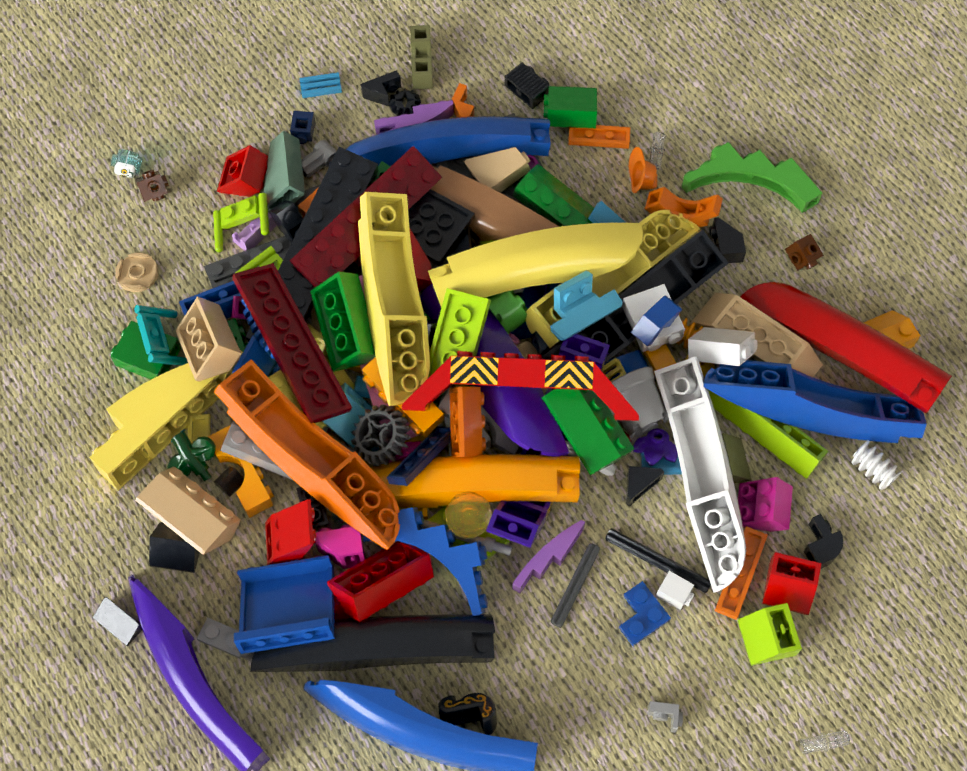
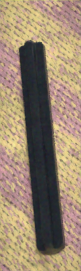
(657, 559)

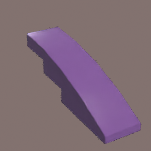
(553, 551)

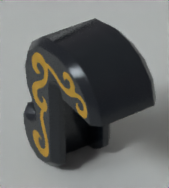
(469, 709)

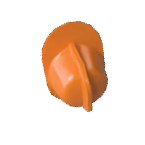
(642, 173)

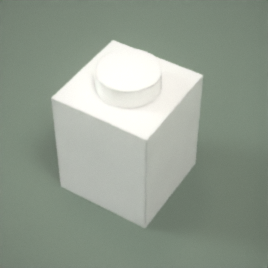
(675, 591)

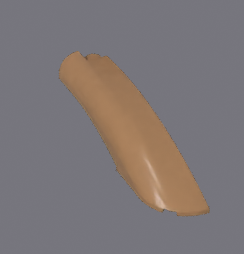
(494, 213)

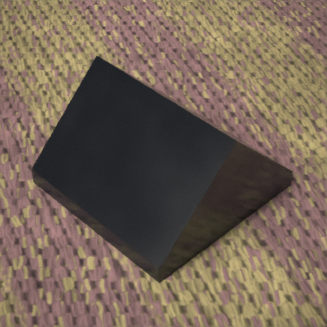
(171, 551)

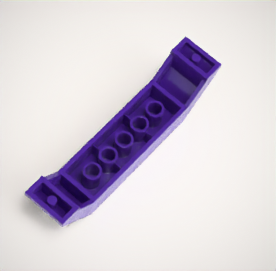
(524, 519)

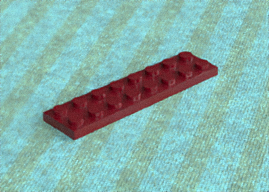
(339, 241)
(292, 343)

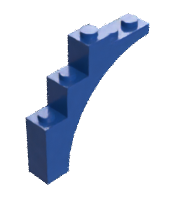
(459, 559)

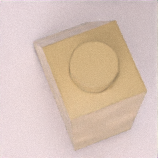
(499, 168)

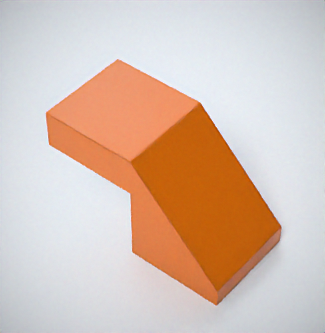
(459, 107)

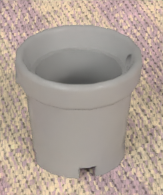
(642, 394)

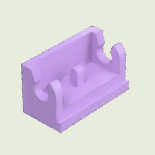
(251, 234)

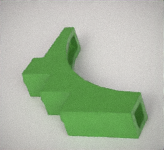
(755, 168)

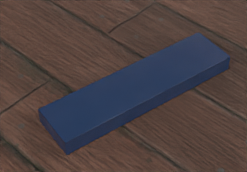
(420, 457)

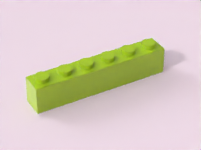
(781, 439)

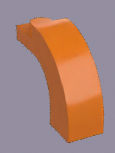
(694, 211)

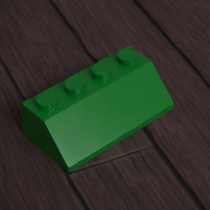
(552, 198)
(344, 321)
(588, 427)

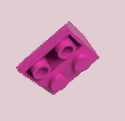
(765, 504)
(342, 545)

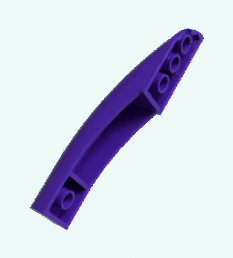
(514, 409)
(180, 667)

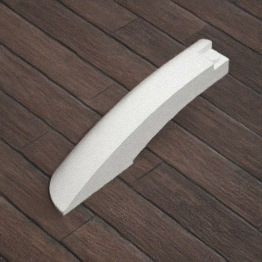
(705, 471)

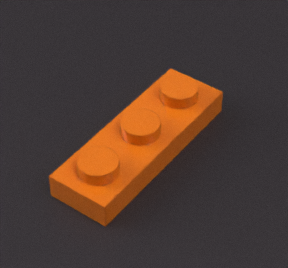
(600, 136)

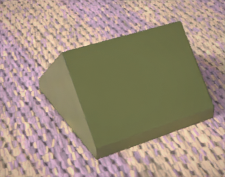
(736, 458)

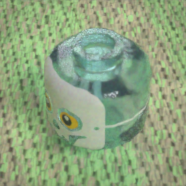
(126, 163)

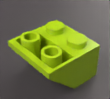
(769, 634)

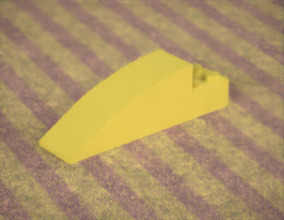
(150, 419)

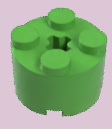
(508, 310)

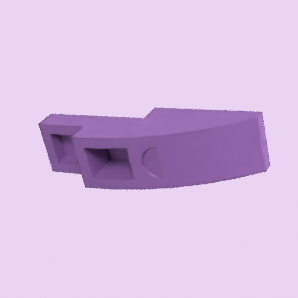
(421, 114)

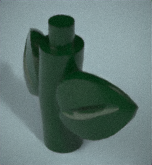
(192, 455)

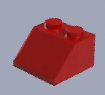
(243, 172)

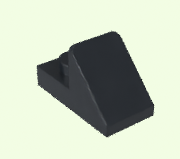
(377, 88)

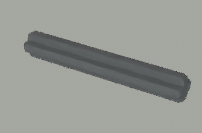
(575, 585)

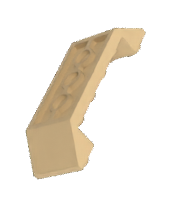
(774, 341)

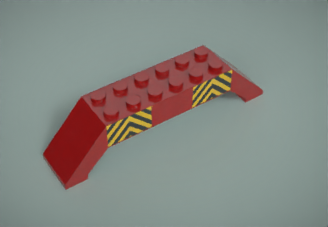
(519, 372)

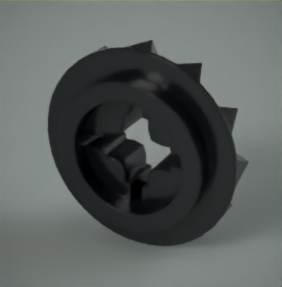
(396, 102)

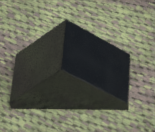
(640, 481)

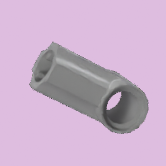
(321, 156)

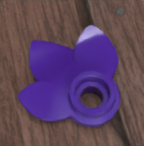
(656, 449)

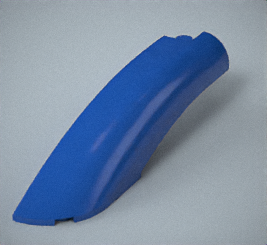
(815, 405)

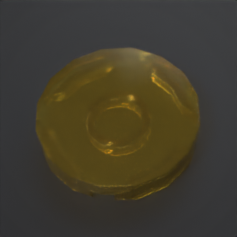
(468, 514)

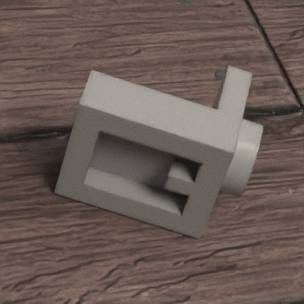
(661, 712)

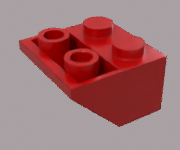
(791, 582)

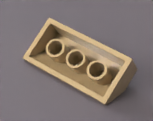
(207, 340)
(189, 510)

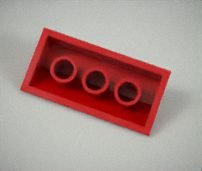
(381, 579)

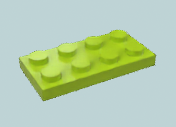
(458, 327)

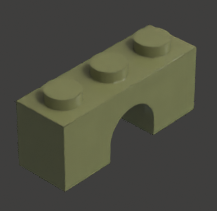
(421, 57)

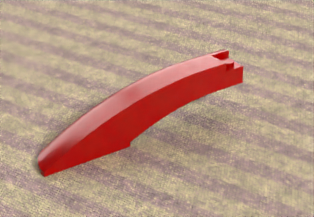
(851, 343)

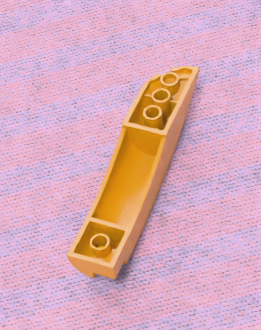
(491, 476)

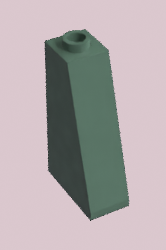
(284, 171)

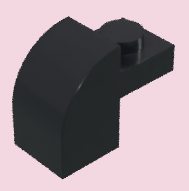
(827, 545)

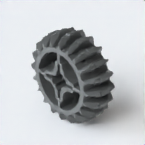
(373, 434)

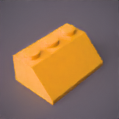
(896, 327)

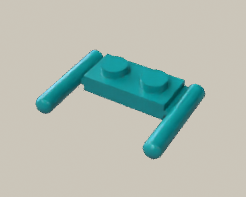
(154, 336)

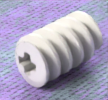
(875, 466)

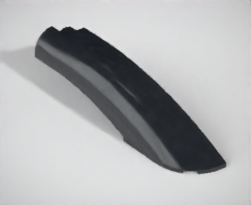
(681, 273)
(388, 642)

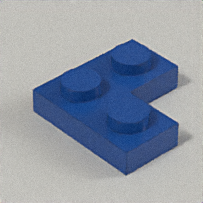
(648, 615)

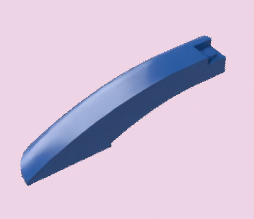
(457, 139)
(416, 732)

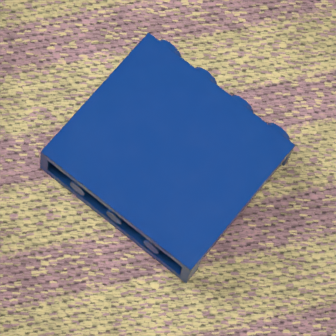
(285, 605)

